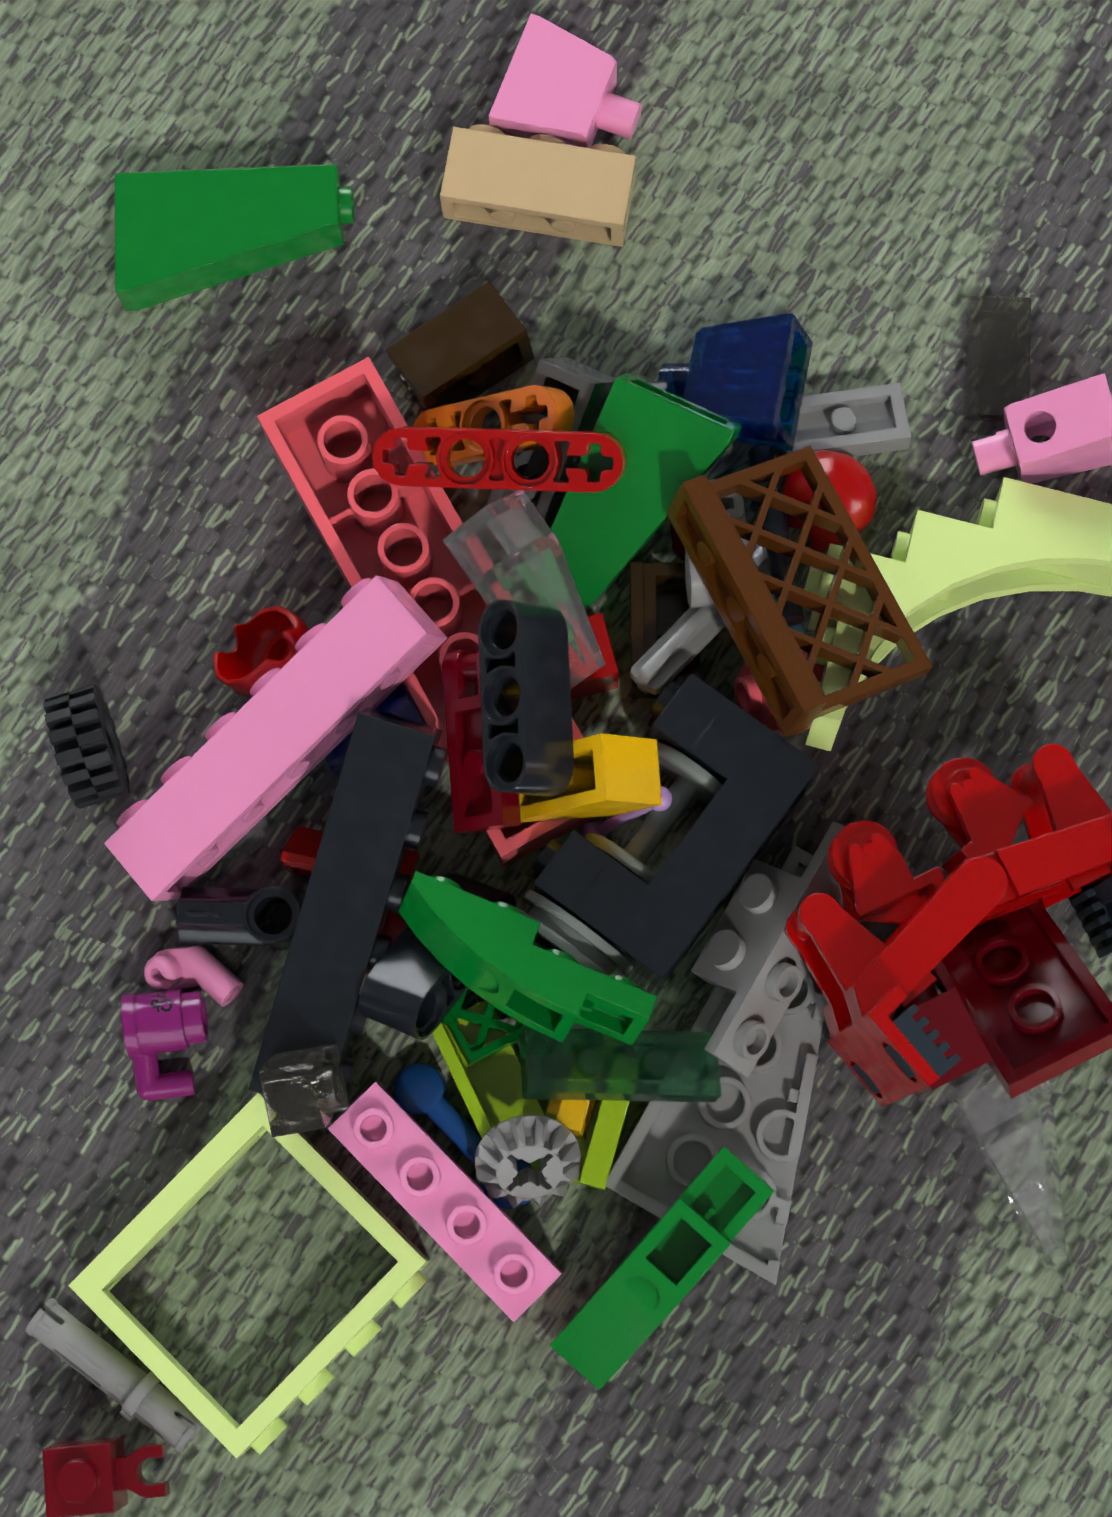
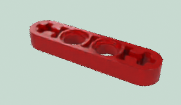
(499, 453)

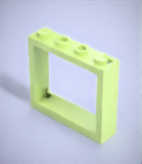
(171, 1205)

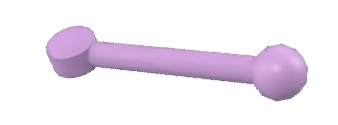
(619, 820)

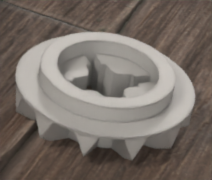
(528, 1139)

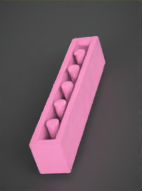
(274, 738)

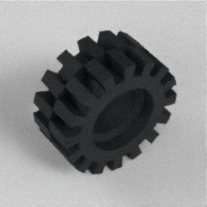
(86, 746)

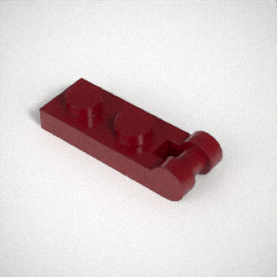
(474, 801)

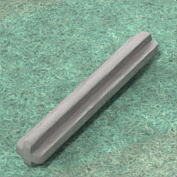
(687, 638)

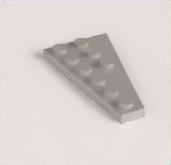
(754, 1119)

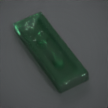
(598, 1067)

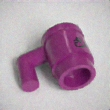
(162, 1024)

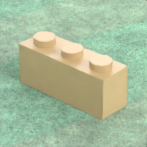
(538, 185)

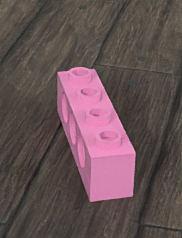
(445, 1201)

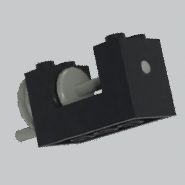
(611, 906)

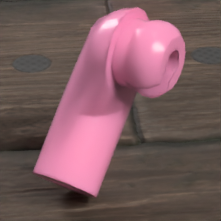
(191, 968)

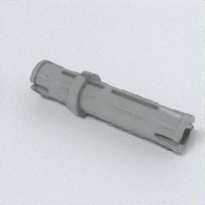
(115, 1375)

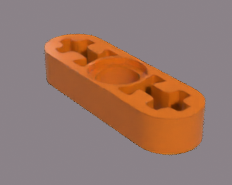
(509, 407)

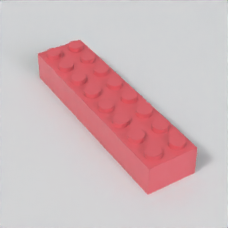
(388, 532)

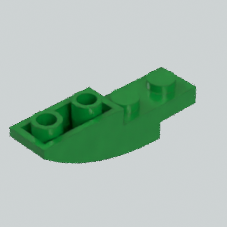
(495, 957)
(662, 1268)

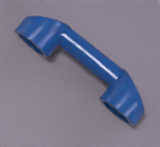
(422, 1091)

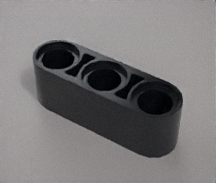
(525, 698)
(409, 985)

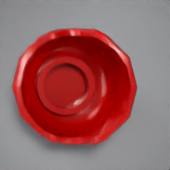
(852, 486)
(260, 646)

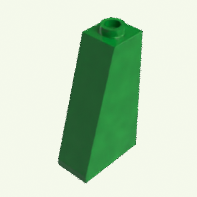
(220, 224)
(663, 446)

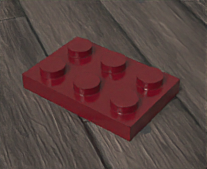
(1028, 997)

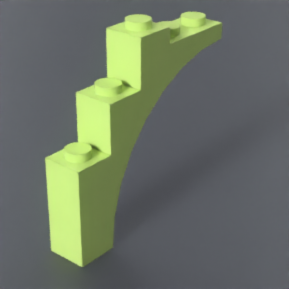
(1019, 545)

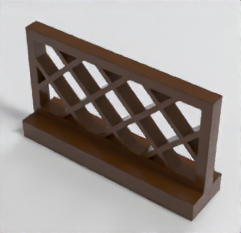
(754, 616)

